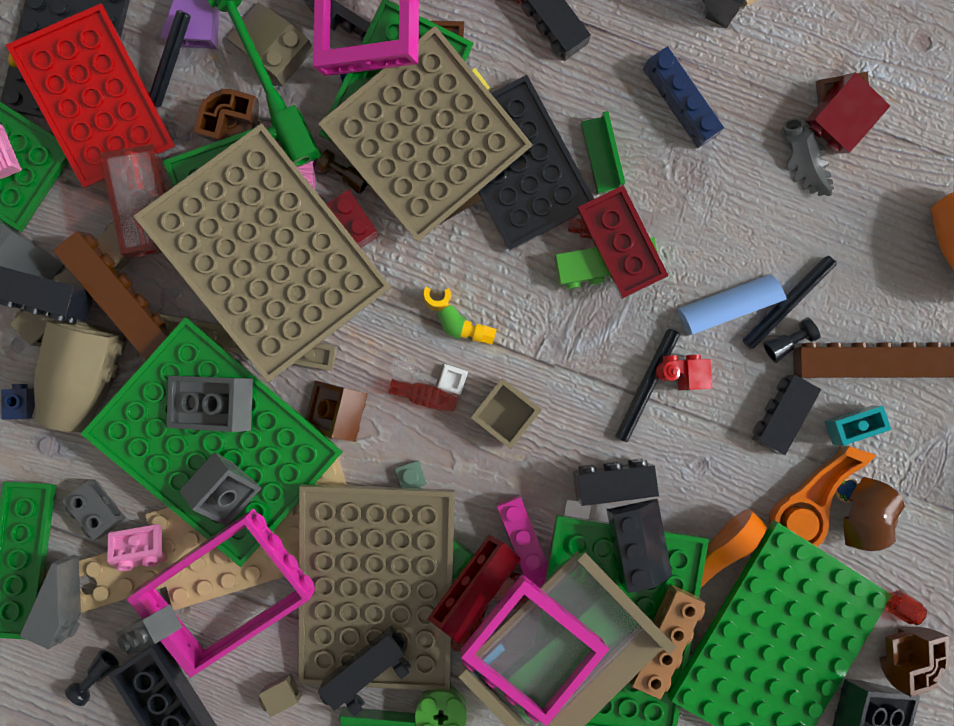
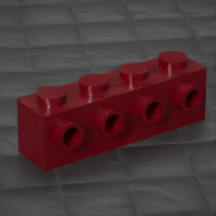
(478, 586)

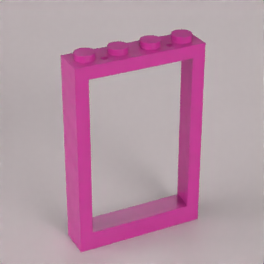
(367, 56)
(182, 643)

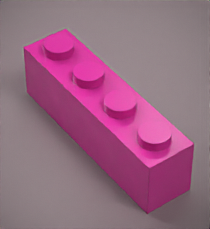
(523, 539)

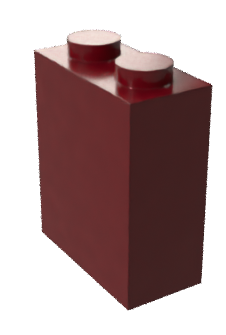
(847, 113)

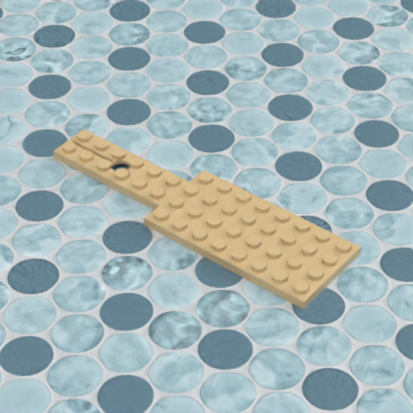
(206, 577)

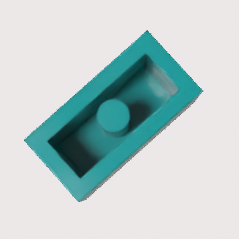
(858, 425)

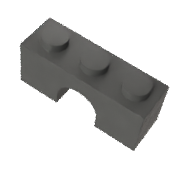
(148, 630)

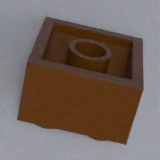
(336, 410)

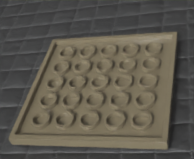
(426, 135)

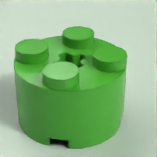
(449, 701)

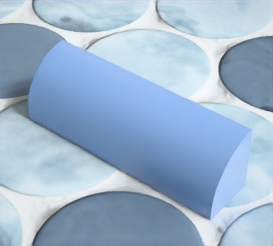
(731, 304)

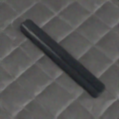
(169, 57)

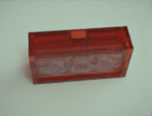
(133, 182)

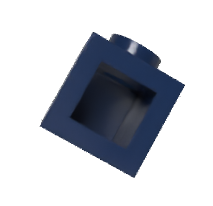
(17, 402)

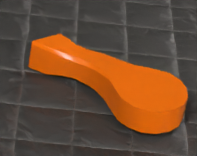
(808, 507)
(733, 543)

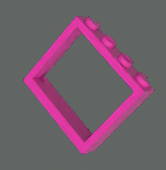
(526, 587)

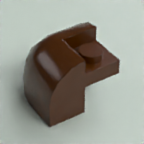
(226, 114)
(872, 516)
(915, 659)

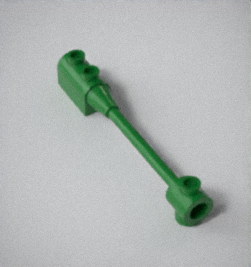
(287, 122)

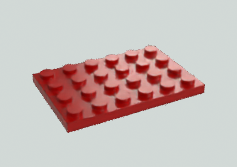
(89, 91)

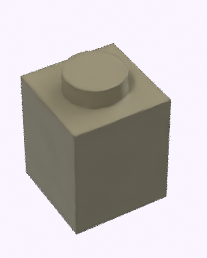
(279, 695)

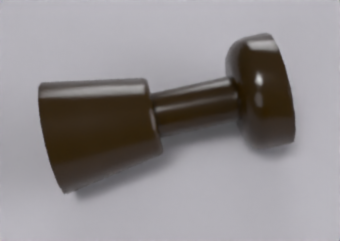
(349, 175)

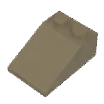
(276, 41)

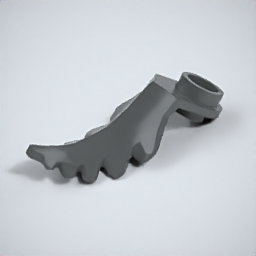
(807, 158)

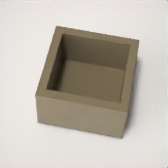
(506, 413)

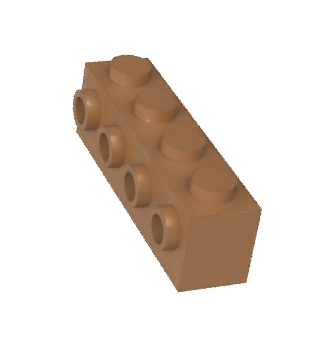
(677, 620)

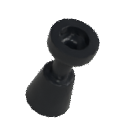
(780, 346)
(101, 666)

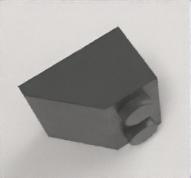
(219, 489)

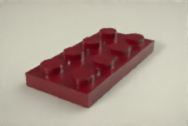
(622, 242)

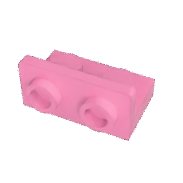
(135, 547)

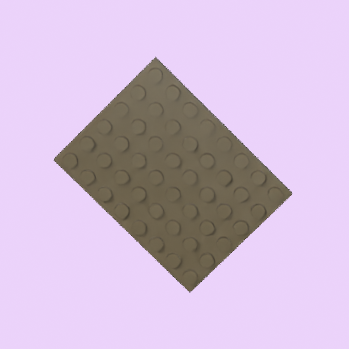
(263, 252)
(375, 565)

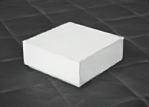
(452, 379)

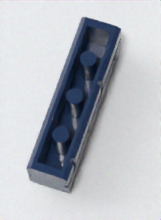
(683, 97)

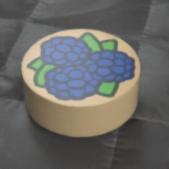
(845, 490)

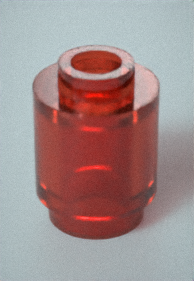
(906, 608)

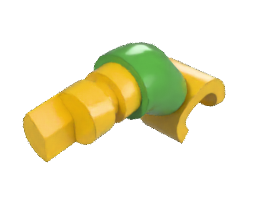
(454, 323)

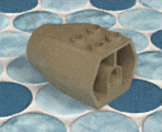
(74, 373)

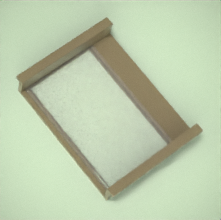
(542, 654)

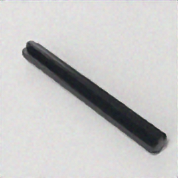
(793, 298)
(646, 387)

